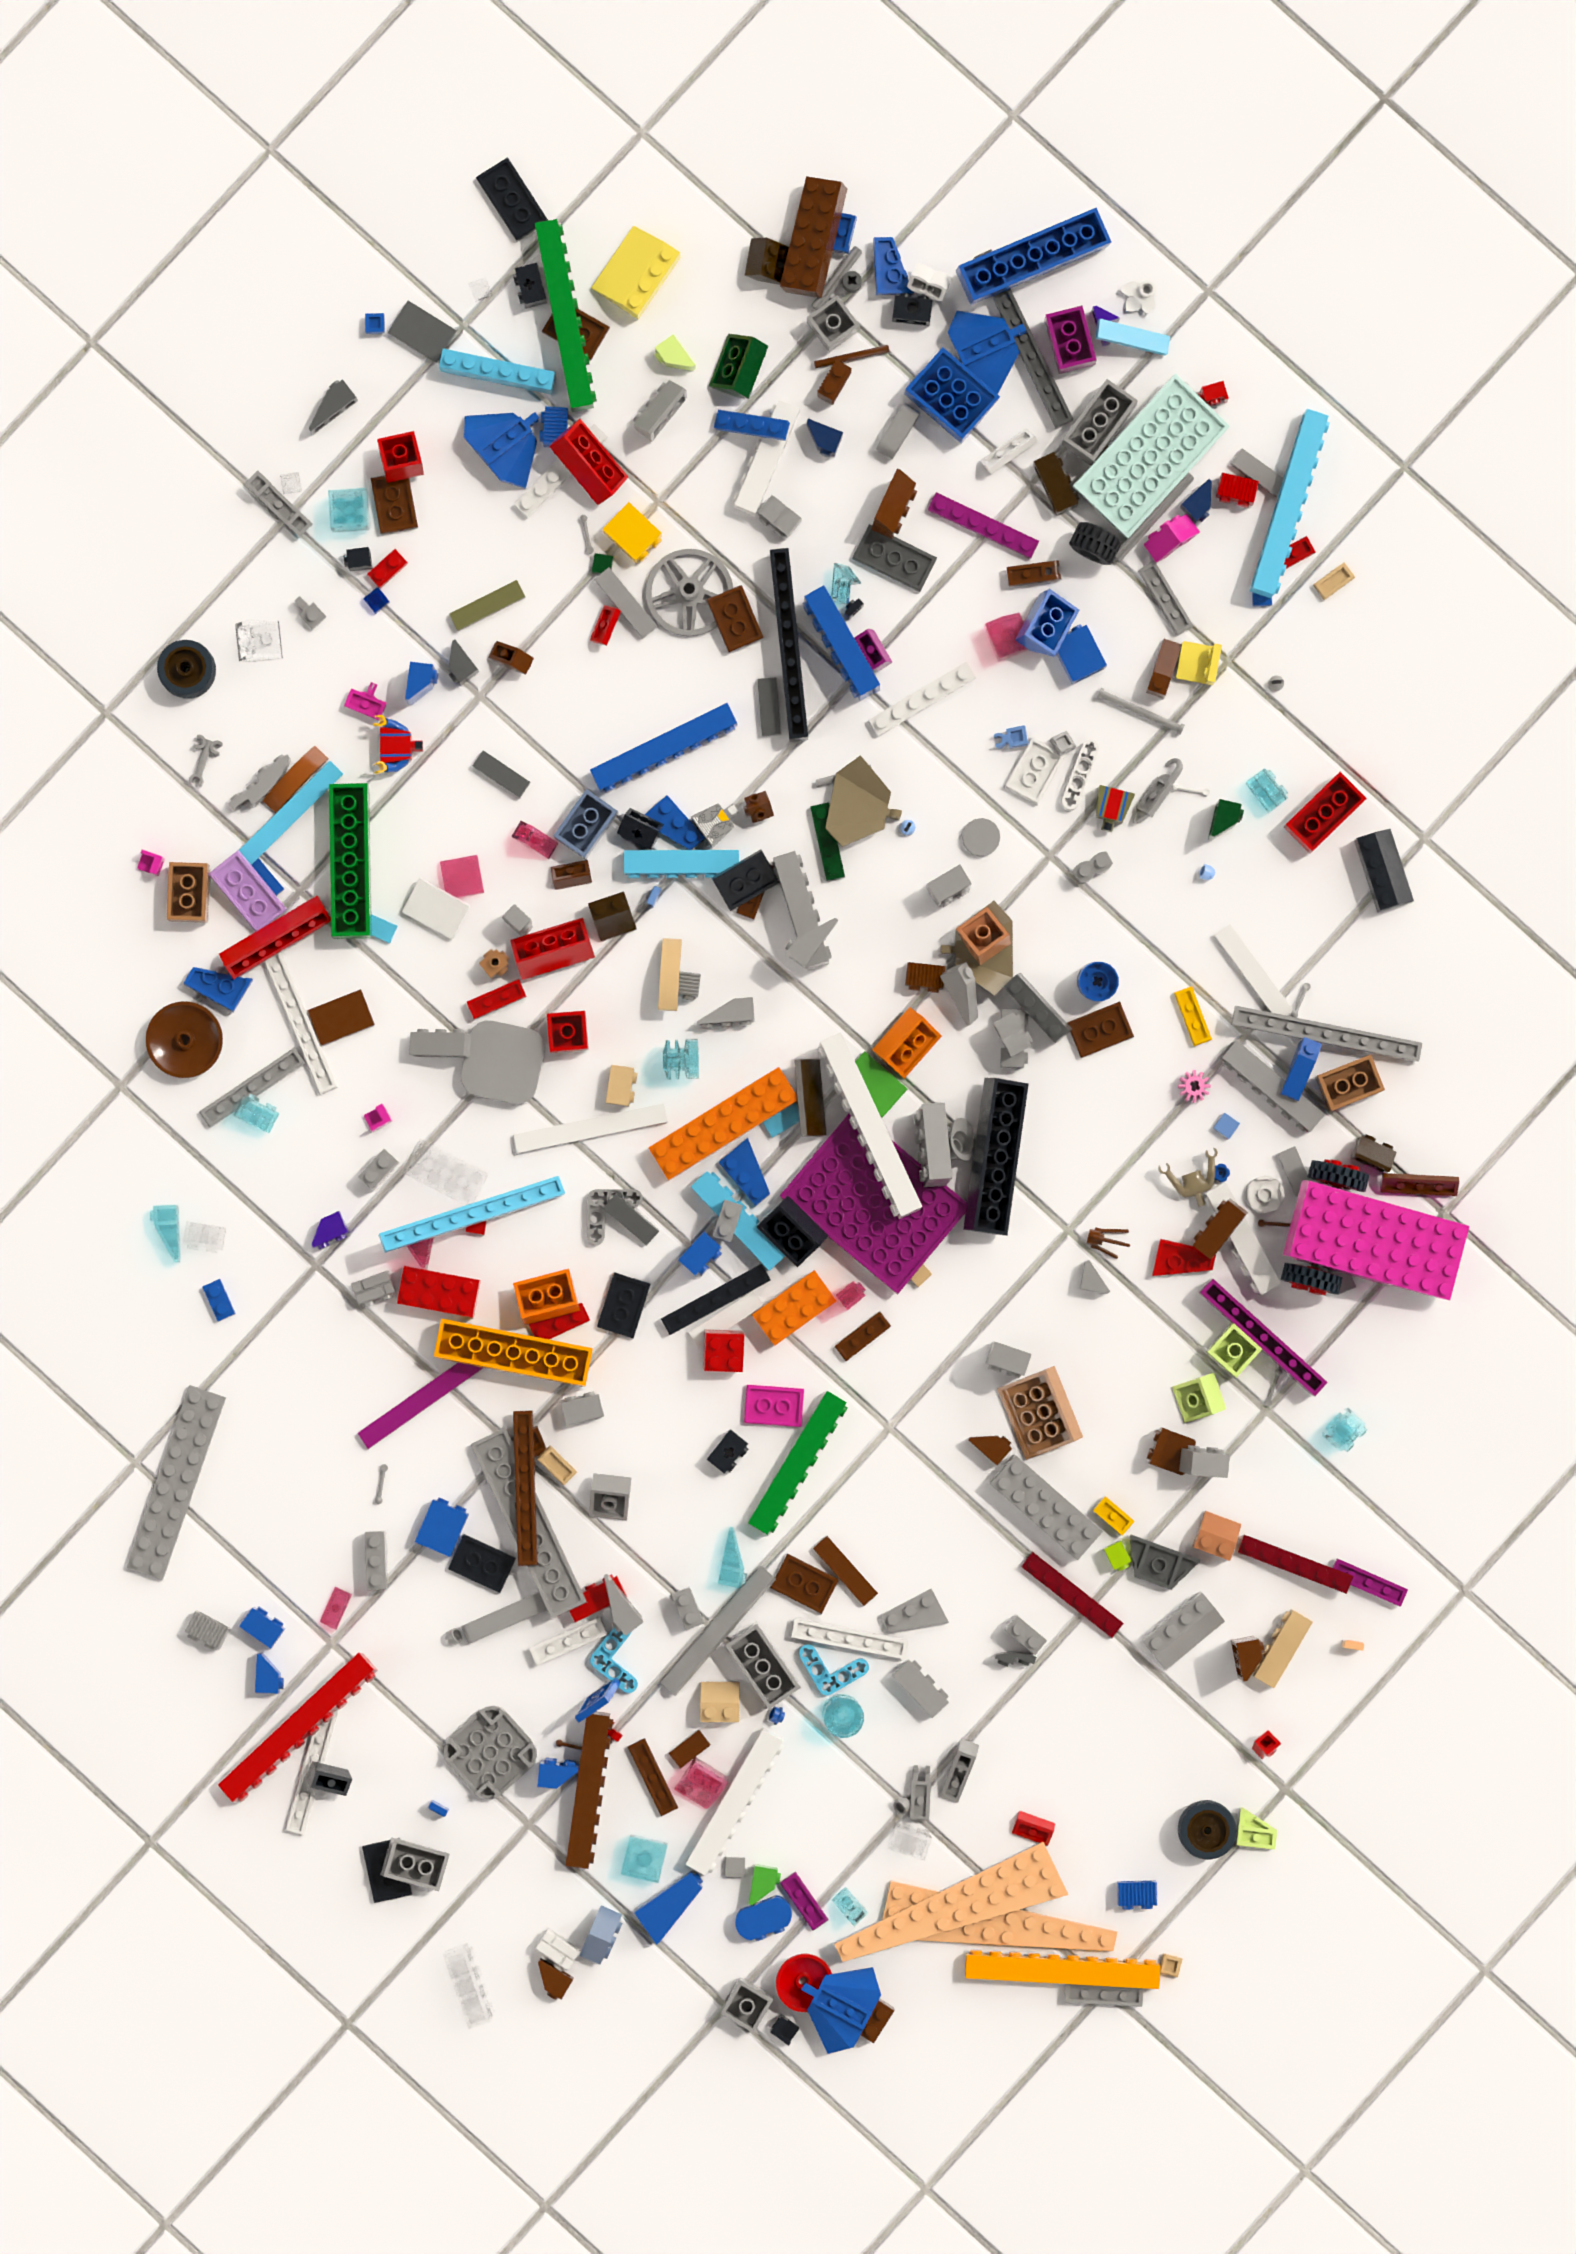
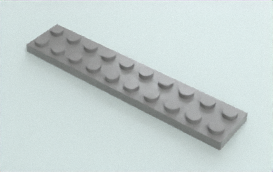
(176, 1482)
(553, 1573)

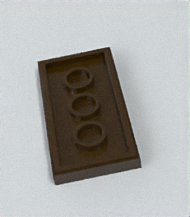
(810, 1097)

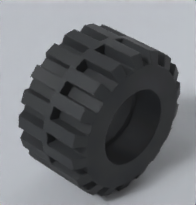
(1095, 543)

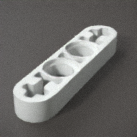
(1082, 775)

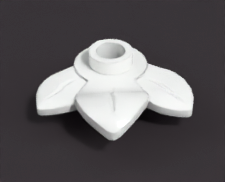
(1137, 298)

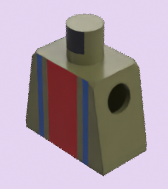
(1112, 806)

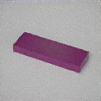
(804, 1901)

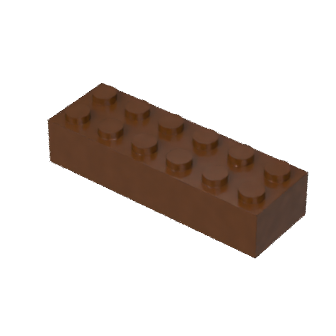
(813, 237)

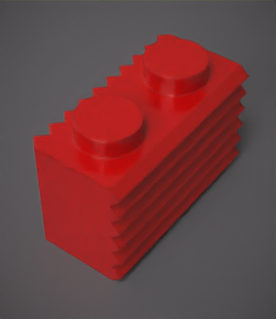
(1237, 490)

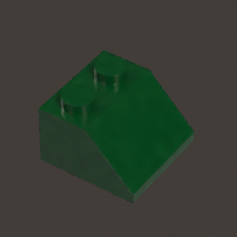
(1225, 817)

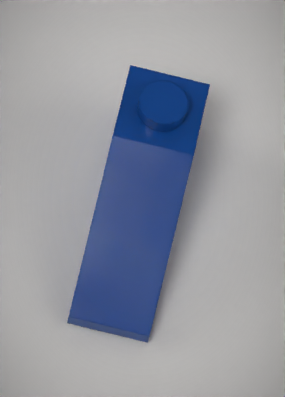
(1301, 1068)

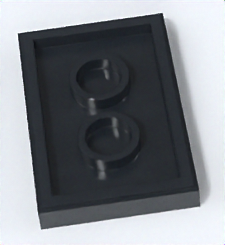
(745, 880)
(623, 1305)
(482, 1563)
(382, 1887)

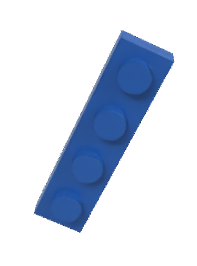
(751, 425)

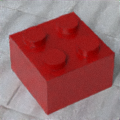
(400, 456)
(567, 1031)
(723, 1350)

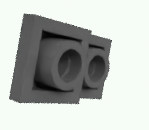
(1007, 1658)

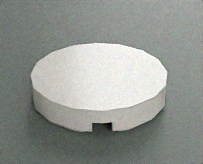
(1265, 1194)

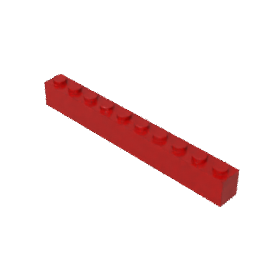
(298, 1728)

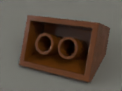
(894, 505)
(1247, 1655)

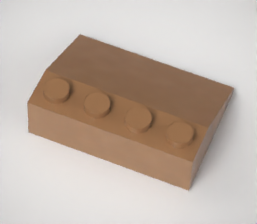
(1040, 1412)

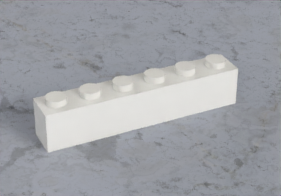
(764, 463)
(1246, 1246)

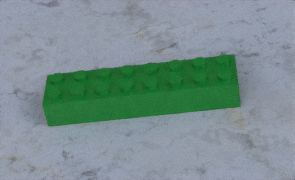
(350, 861)

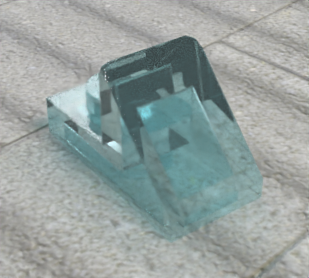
(842, 580)
(850, 1906)

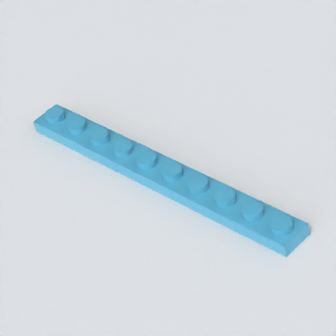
(471, 1214)

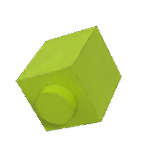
(1117, 1555)

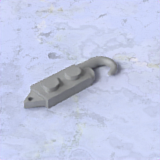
(1158, 792)

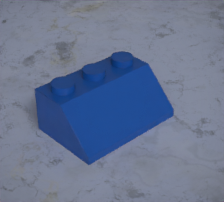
(1047, 623)

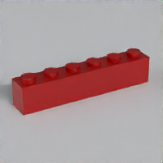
(275, 937)

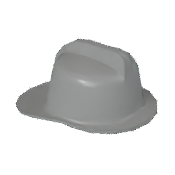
(961, 1140)

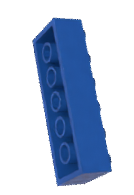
(841, 642)

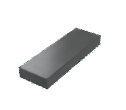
(769, 706)
(501, 774)
(631, 1219)

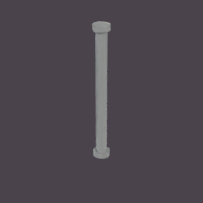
(1141, 711)

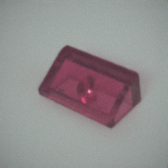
(336, 1608)

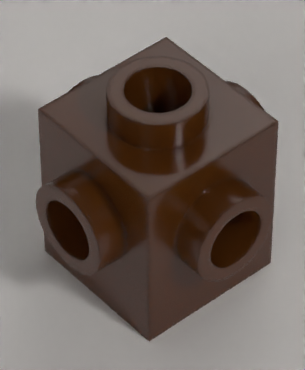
(758, 807)

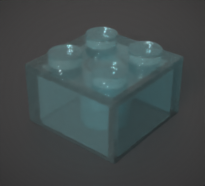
(349, 510)
(644, 1858)

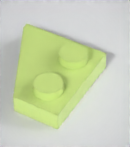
(1254, 1831)

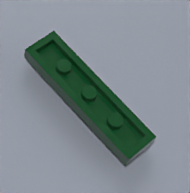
(827, 844)

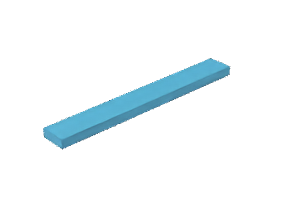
(290, 812)

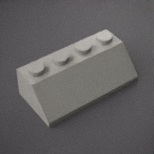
(1183, 1630)

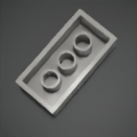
(1099, 422)
(933, 1145)
(762, 1666)

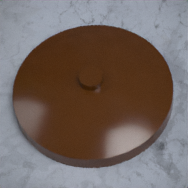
(184, 1039)

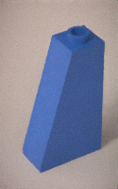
(665, 1908)

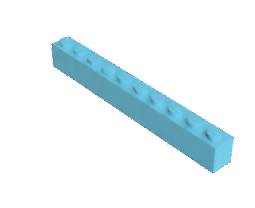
(1289, 502)

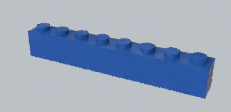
(663, 747)

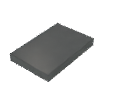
(422, 331)

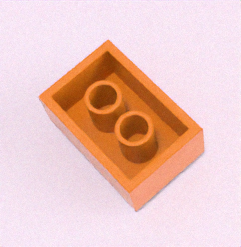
(546, 1296)

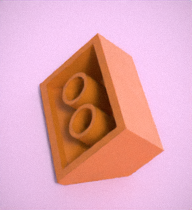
(907, 1042)

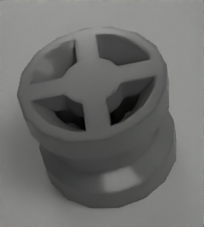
(849, 284)

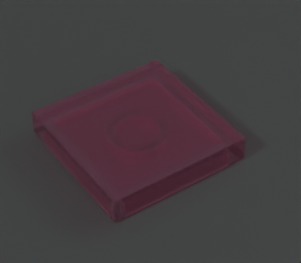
(462, 876)

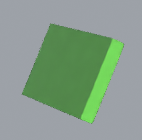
(880, 1083)

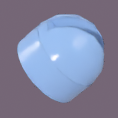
(904, 824)
(1207, 872)

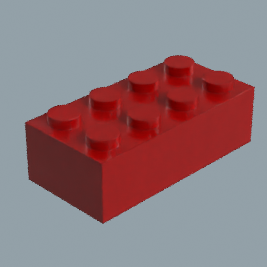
(1325, 812)
(438, 1291)

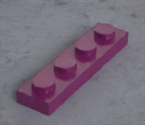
(1372, 1583)

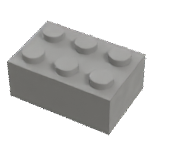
(1008, 1359)
(415, 1864)

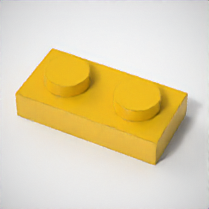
(1113, 1515)

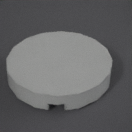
(981, 837)

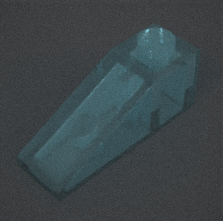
(167, 1225)
(732, 1565)

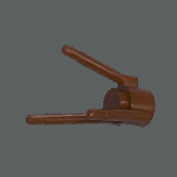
(1096, 1238)

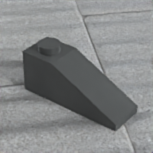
(334, 403)

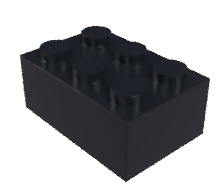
(792, 1231)

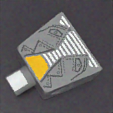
(715, 822)

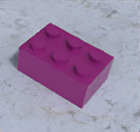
(1070, 339)

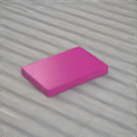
(774, 1405)

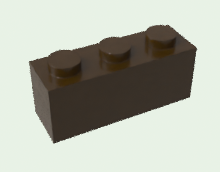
(1056, 483)

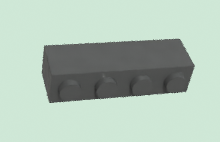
(1037, 1007)

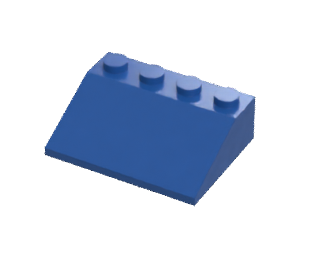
(951, 395)

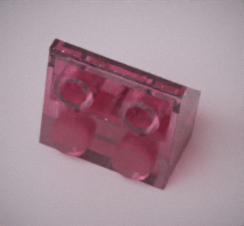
(702, 1783)

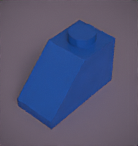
(267, 1676)

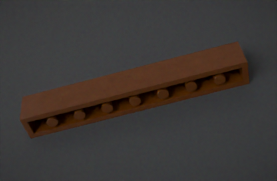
(588, 1790)

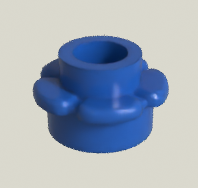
(1225, 1172)
(776, 1715)

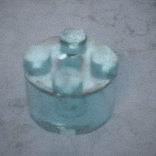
(1344, 1430)

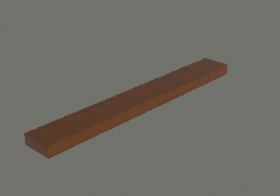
(525, 1488)

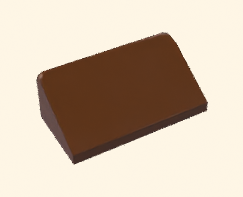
(571, 874)

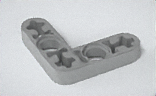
(592, 1207)

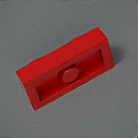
(387, 568)
(605, 625)

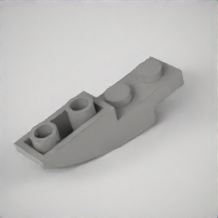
(268, 779)

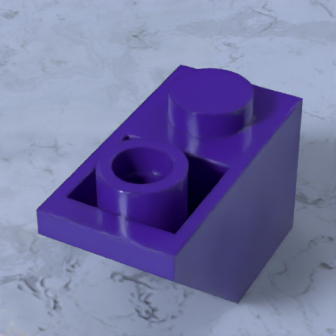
(330, 1228)

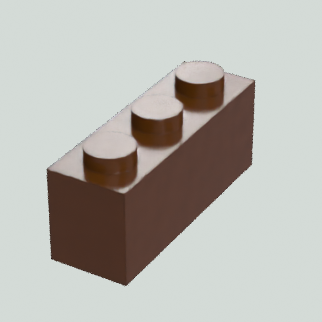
(1219, 1228)

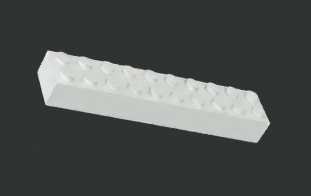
(869, 1125)

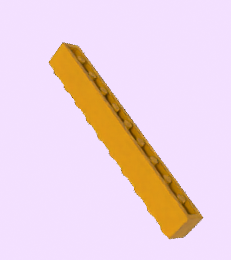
(1062, 1970)

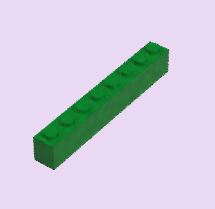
(797, 1462)

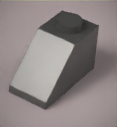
(460, 665)

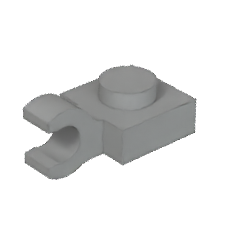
(311, 614)

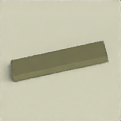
(487, 605)

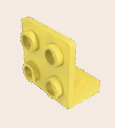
(1198, 662)

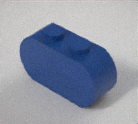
(763, 1918)

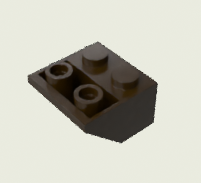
(766, 260)

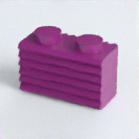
(873, 649)

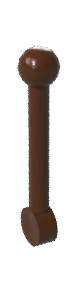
(1261, 1223)
(559, 1743)

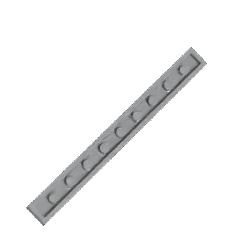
(1326, 1033)

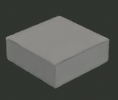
(1062, 743)
(735, 1867)

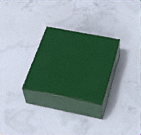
(601, 563)

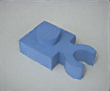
(1015, 737)

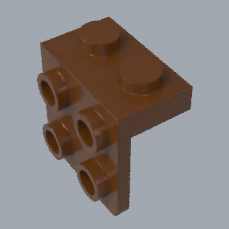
(1167, 1450)

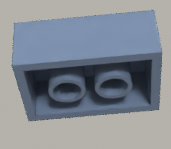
(586, 824)

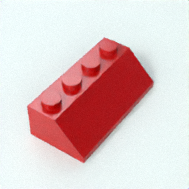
(589, 462)
(552, 948)

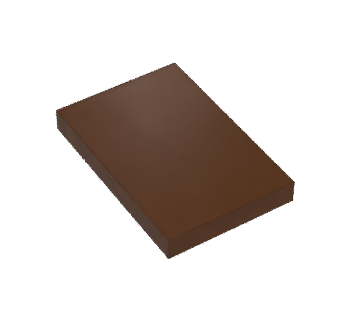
(592, 329)
(394, 505)
(734, 618)
(341, 1017)
(1100, 1029)
(804, 1583)

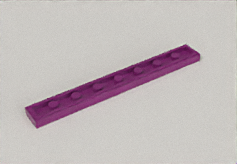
(417, 1403)

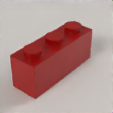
(596, 1599)

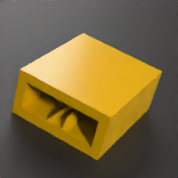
(633, 533)

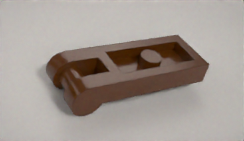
(1033, 573)

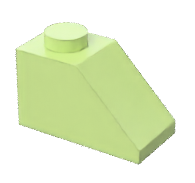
(673, 354)

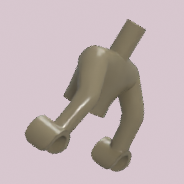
(1194, 1183)

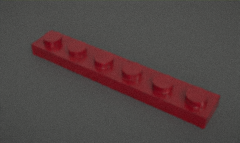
(1295, 1564)
(1072, 1594)

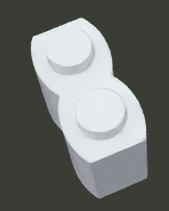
(929, 282)

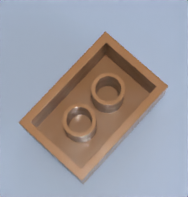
(188, 892)
(1349, 1083)

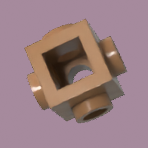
(489, 958)

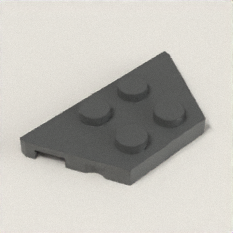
(1158, 1563)

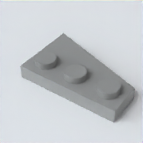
(915, 1613)

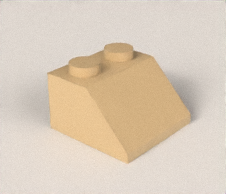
(719, 1702)

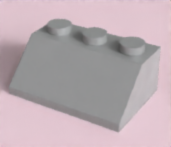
(660, 409)

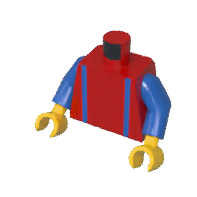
(395, 745)

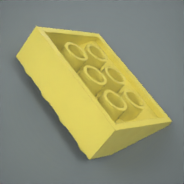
(636, 271)

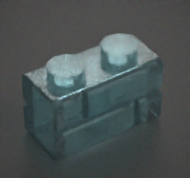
(1267, 790)
(256, 1113)

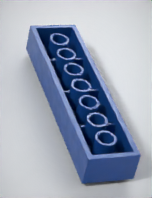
(1033, 256)

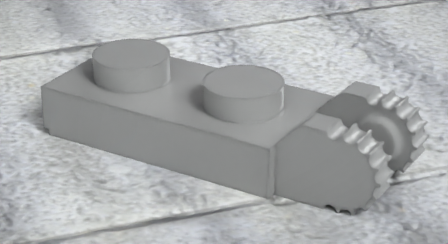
(920, 1795)

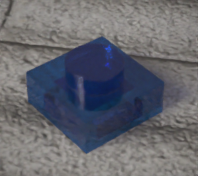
(376, 600)

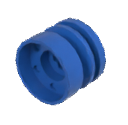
(1108, 985)

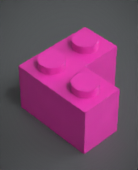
(1170, 537)

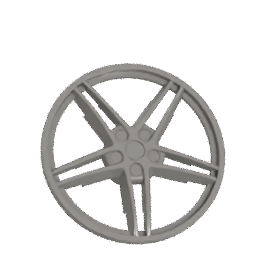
(687, 591)

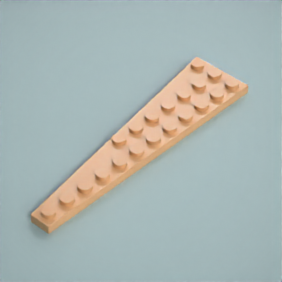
(1012, 1928)

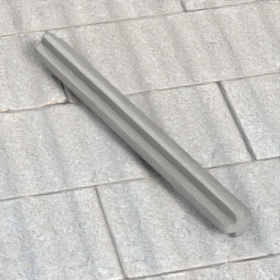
(1127, 546)

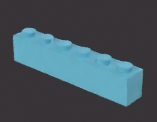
(497, 371)
(678, 862)
(714, 1195)

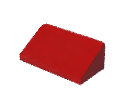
(1033, 1828)

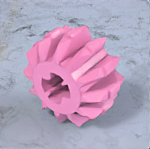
(1187, 1087)

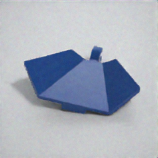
(985, 346)
(503, 444)
(843, 2007)

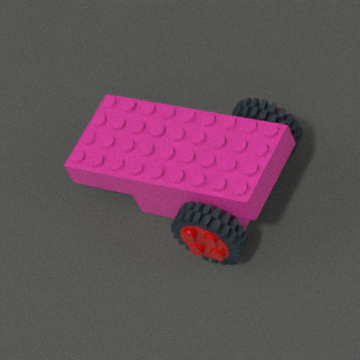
(1367, 1238)

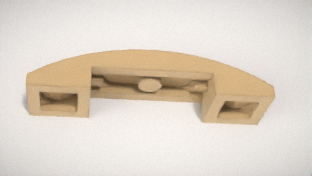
(669, 974)

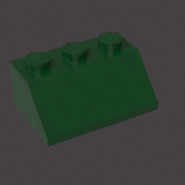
(738, 365)

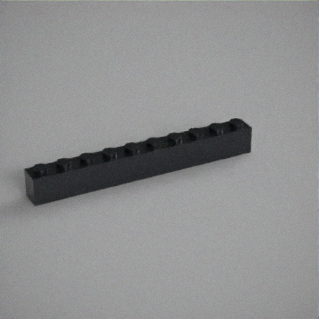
(789, 644)

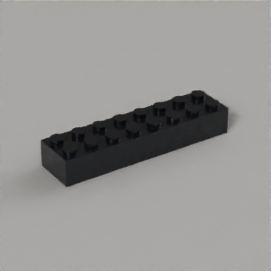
(996, 1156)

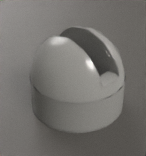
(1276, 687)
(453, 1636)
(902, 1805)

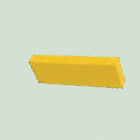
(1192, 1016)

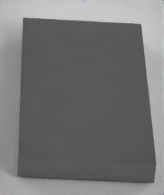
(895, 558)

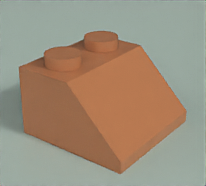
(984, 936)
(1217, 1535)

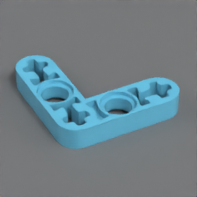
(607, 1655)
(826, 1676)

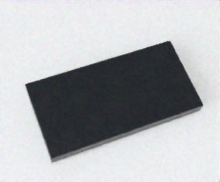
(511, 198)

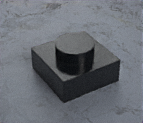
(853, 607)

